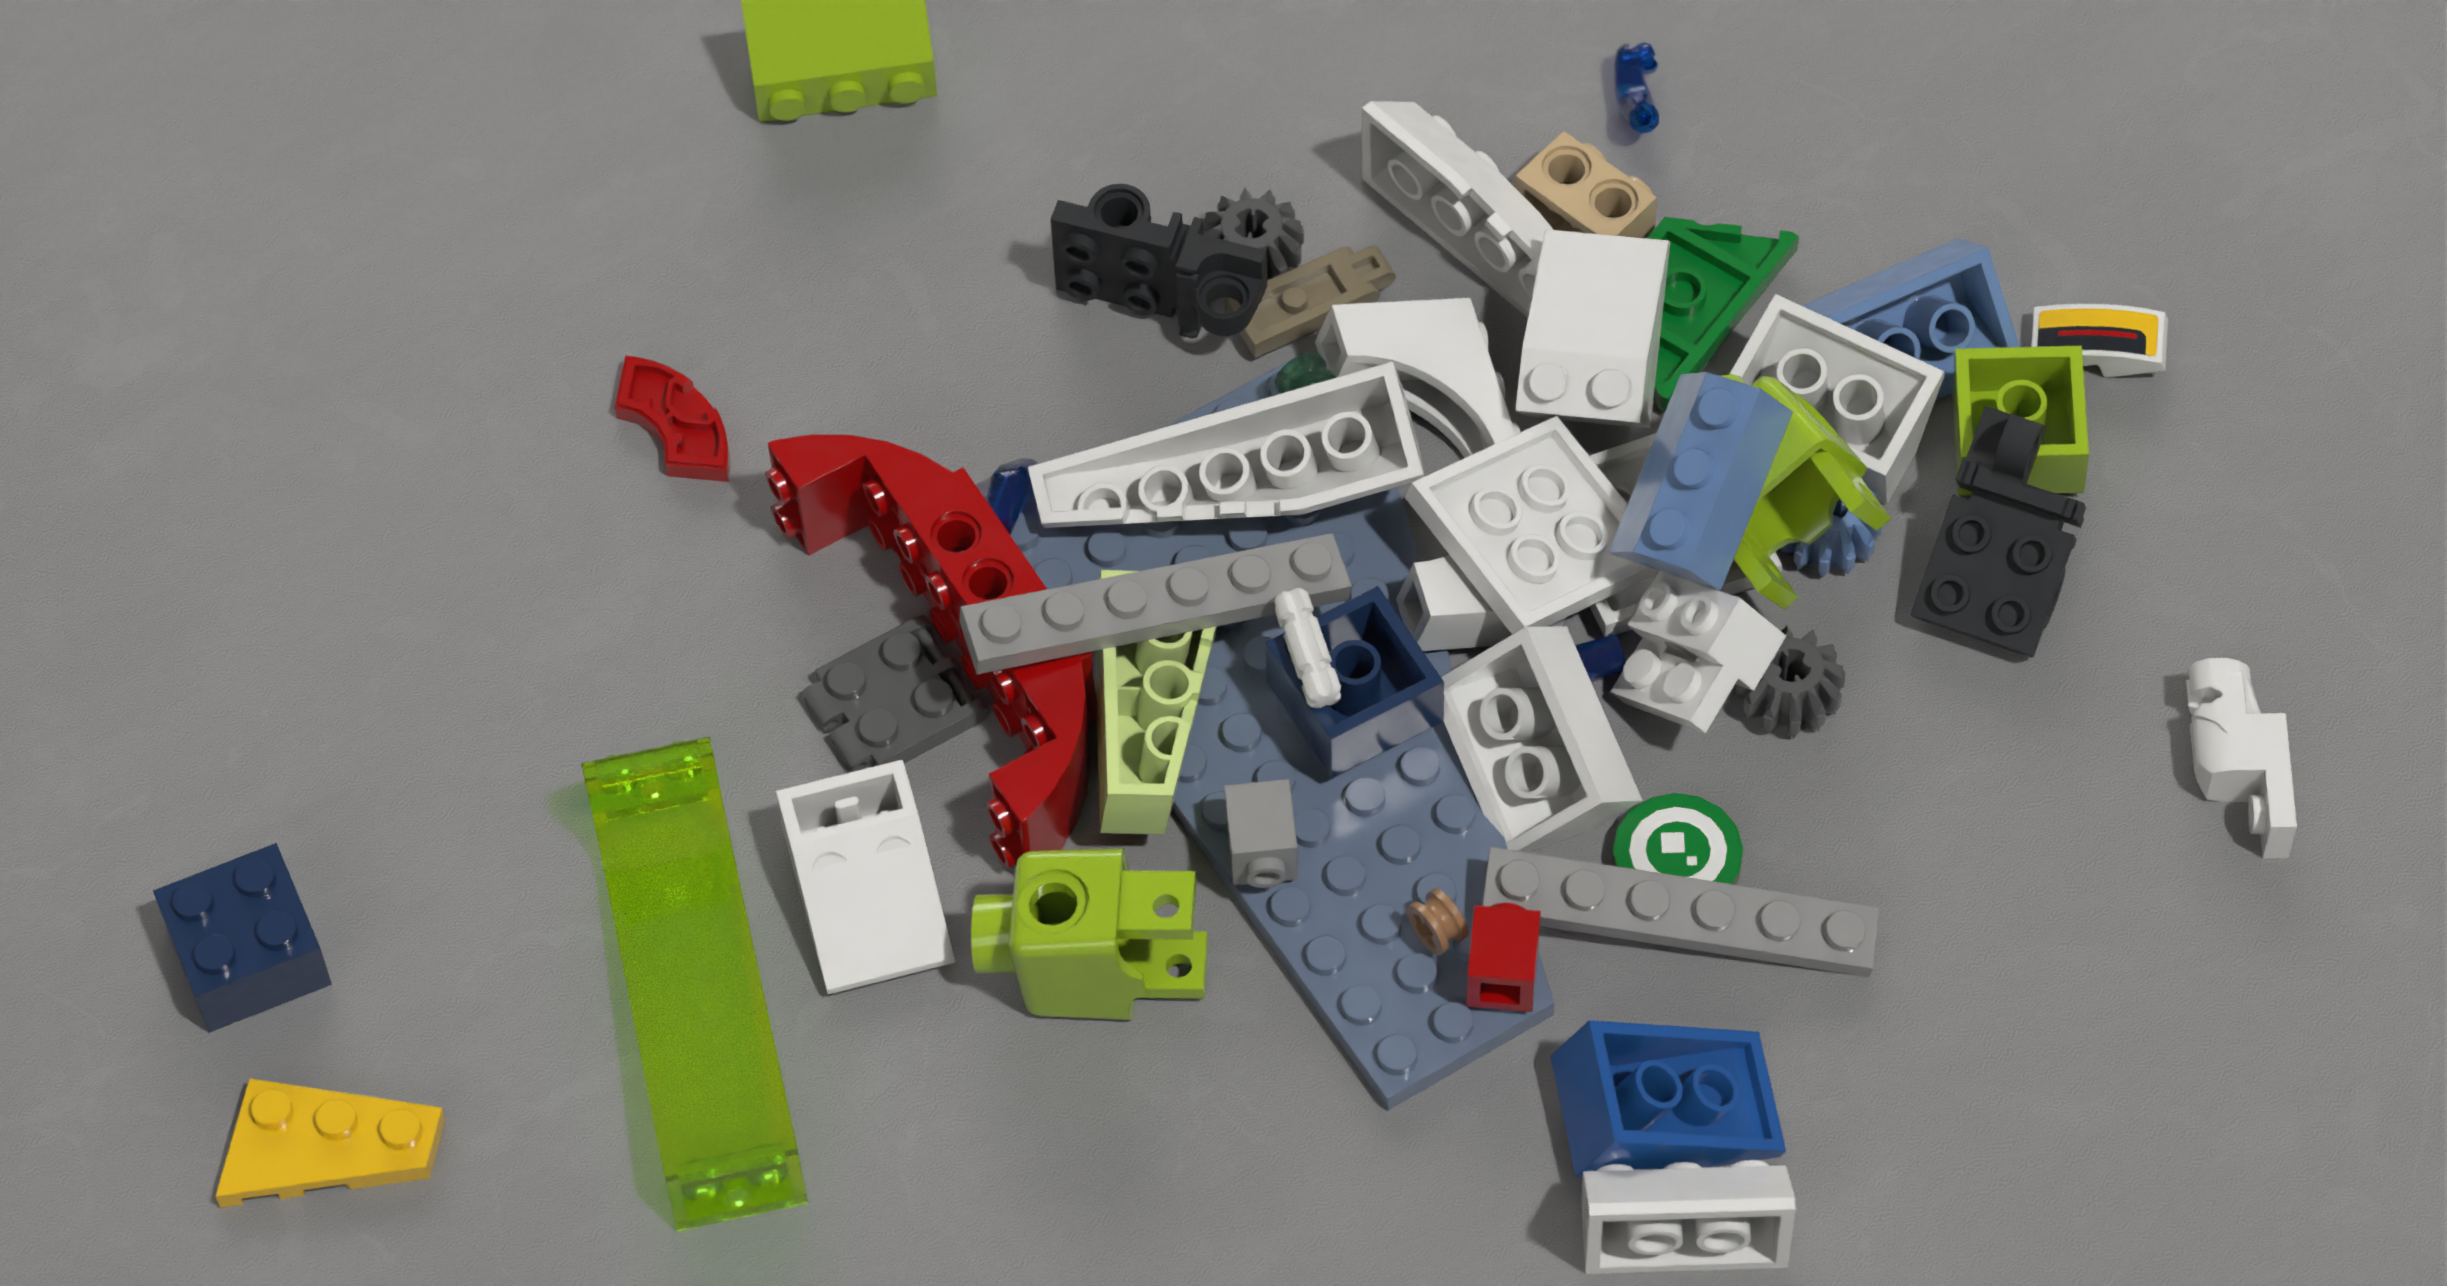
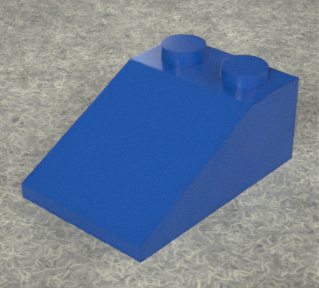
(1665, 1096)

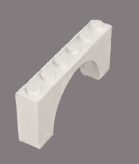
(1452, 385)

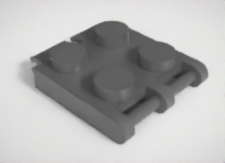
(890, 700)

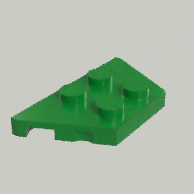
(1709, 290)

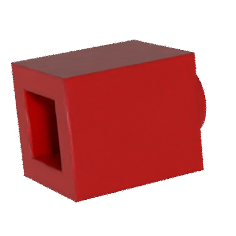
(1503, 957)

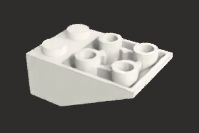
(864, 876)

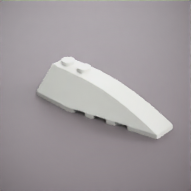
(1453, 196)
(1244, 461)

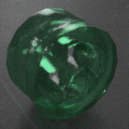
(1302, 372)

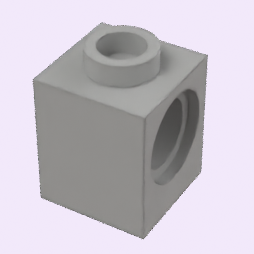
(1261, 833)

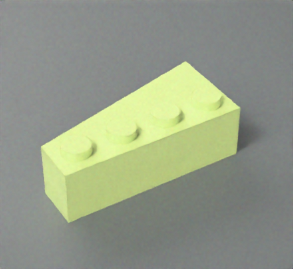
(1144, 724)

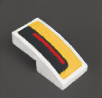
(2113, 336)

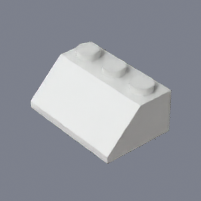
(1858, 385)
(1536, 739)
(1687, 1218)

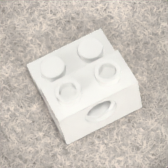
(1693, 651)

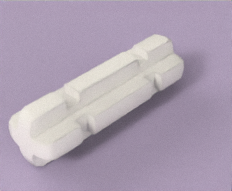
(1307, 648)

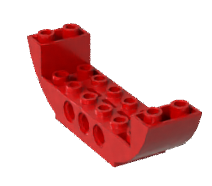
(955, 557)

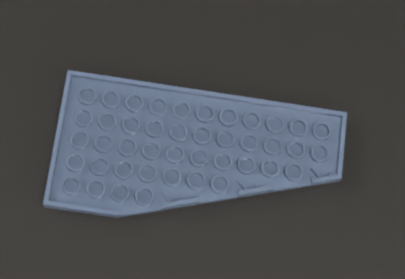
(1363, 837)

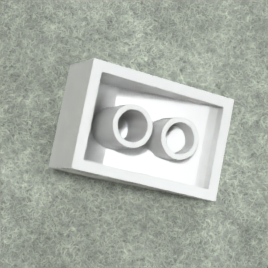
(1594, 329)

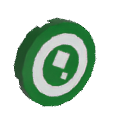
(1680, 838)

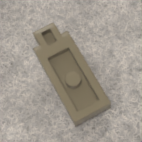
(1303, 296)

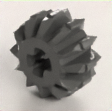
(1259, 225)
(1809, 694)

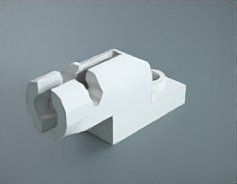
(2242, 751)

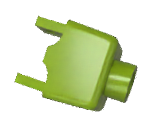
(1801, 492)
(1089, 934)

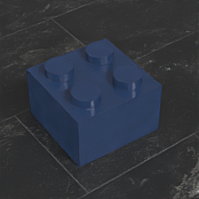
(1384, 682)
(242, 937)

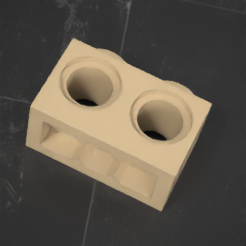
(1595, 191)

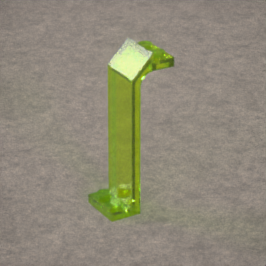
(694, 984)

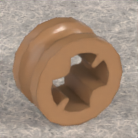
(1437, 921)

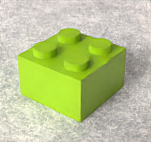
(2034, 385)

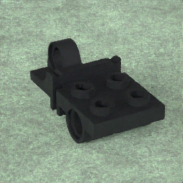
(1153, 268)
(2004, 547)

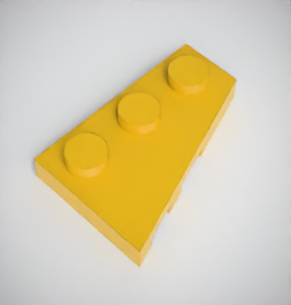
(322, 1138)

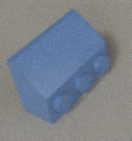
(1928, 306)
(1702, 478)

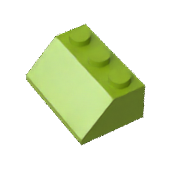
(837, 55)

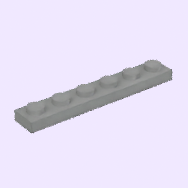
(1150, 603)
(1685, 911)

